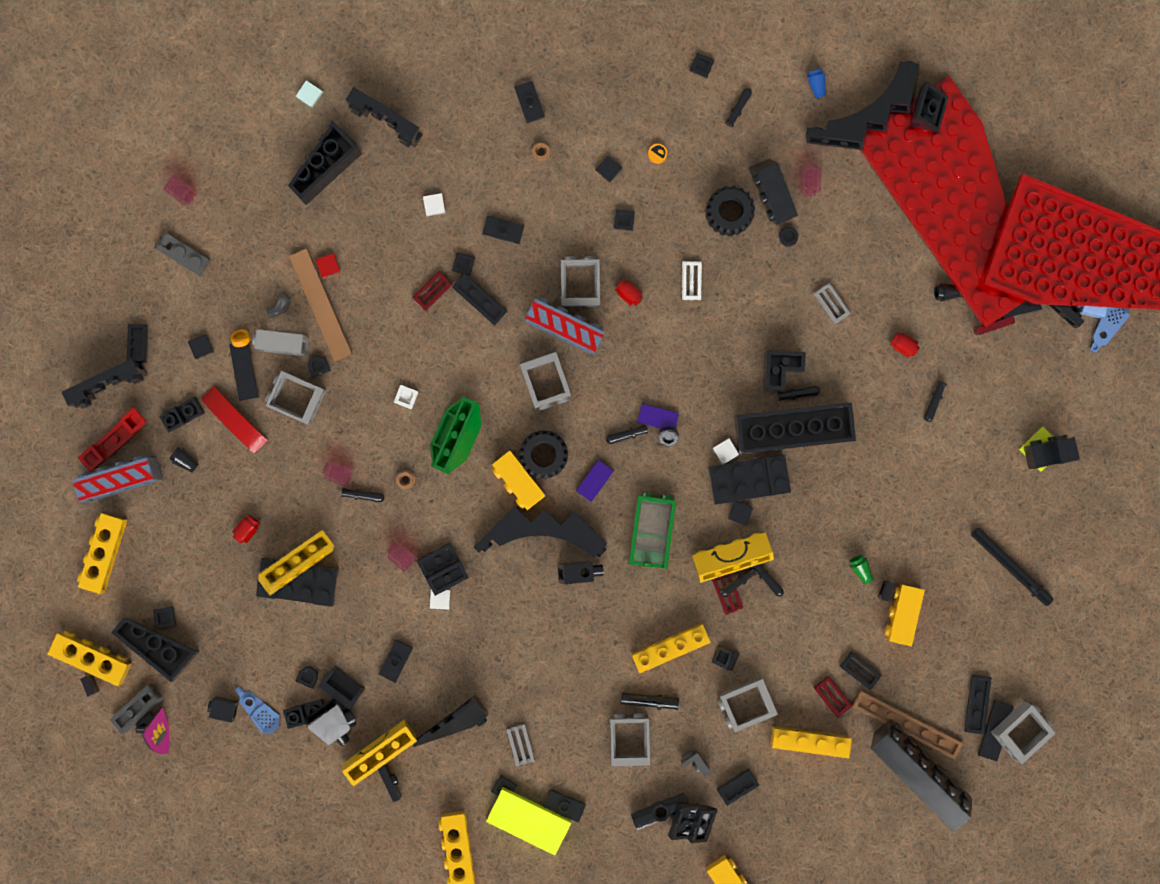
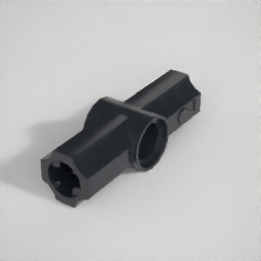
(648, 816)

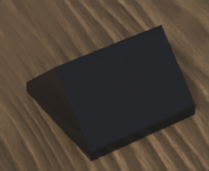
(929, 108)

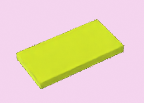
(529, 821)

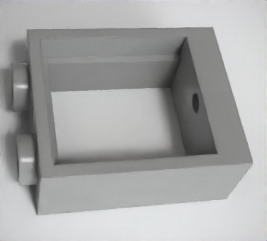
(589, 261)
(280, 342)
(544, 360)
(312, 407)
(759, 683)
(1011, 721)
(630, 760)

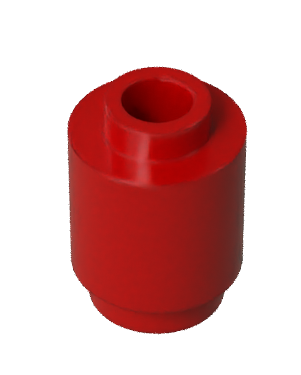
(629, 292)
(905, 344)
(246, 529)

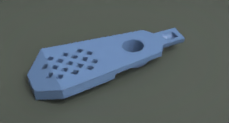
(1108, 327)
(257, 708)

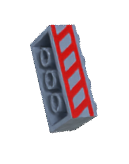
(565, 327)
(117, 479)

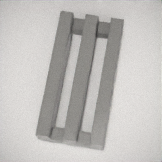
(826, 308)
(524, 760)

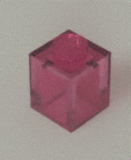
(810, 180)
(180, 190)
(337, 473)
(401, 556)

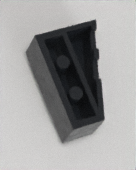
(773, 191)

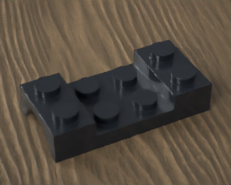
(363, 105)
(82, 393)
(749, 479)
(312, 586)

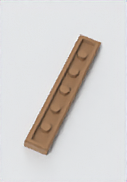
(320, 305)
(912, 727)

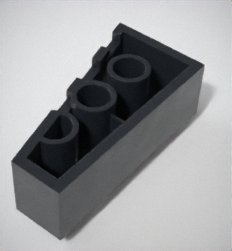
(324, 164)
(158, 650)

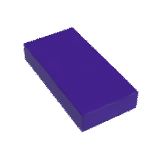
(657, 417)
(594, 481)

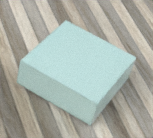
(309, 94)

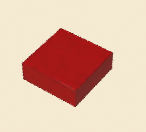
(328, 265)

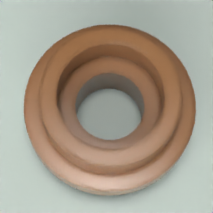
(541, 145)
(400, 475)

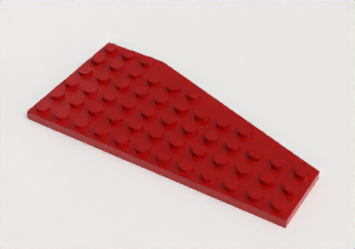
(948, 195)
(1074, 252)

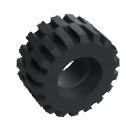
(737, 196)
(531, 466)

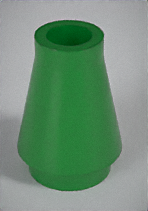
(861, 568)

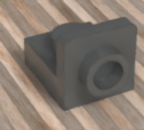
(699, 764)

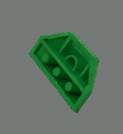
(455, 435)

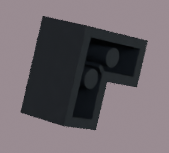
(777, 364)
(1054, 451)

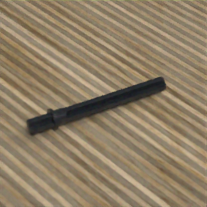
(1009, 564)

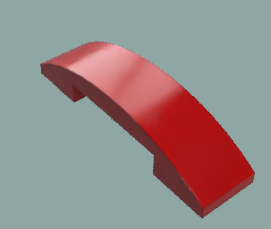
(234, 420)
(115, 439)

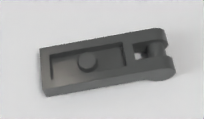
(183, 254)
(136, 709)

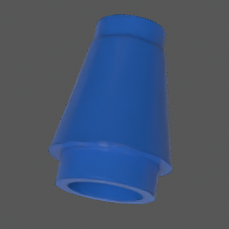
(817, 82)

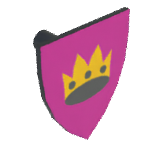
(156, 733)

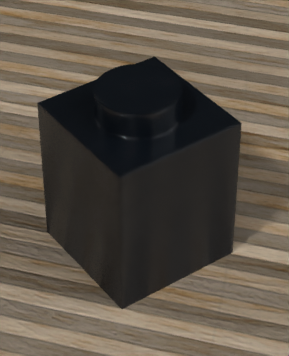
(222, 709)

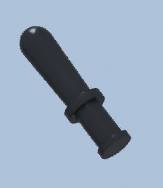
(736, 111)
(793, 394)
(930, 413)
(617, 437)
(370, 496)
(742, 579)
(773, 585)

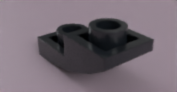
(182, 414)
(295, 715)

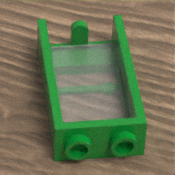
(652, 531)

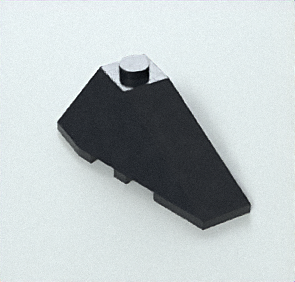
(461, 719)

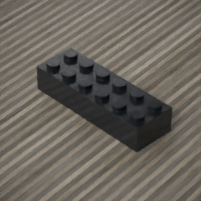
(795, 428)
(922, 775)

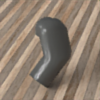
(281, 306)

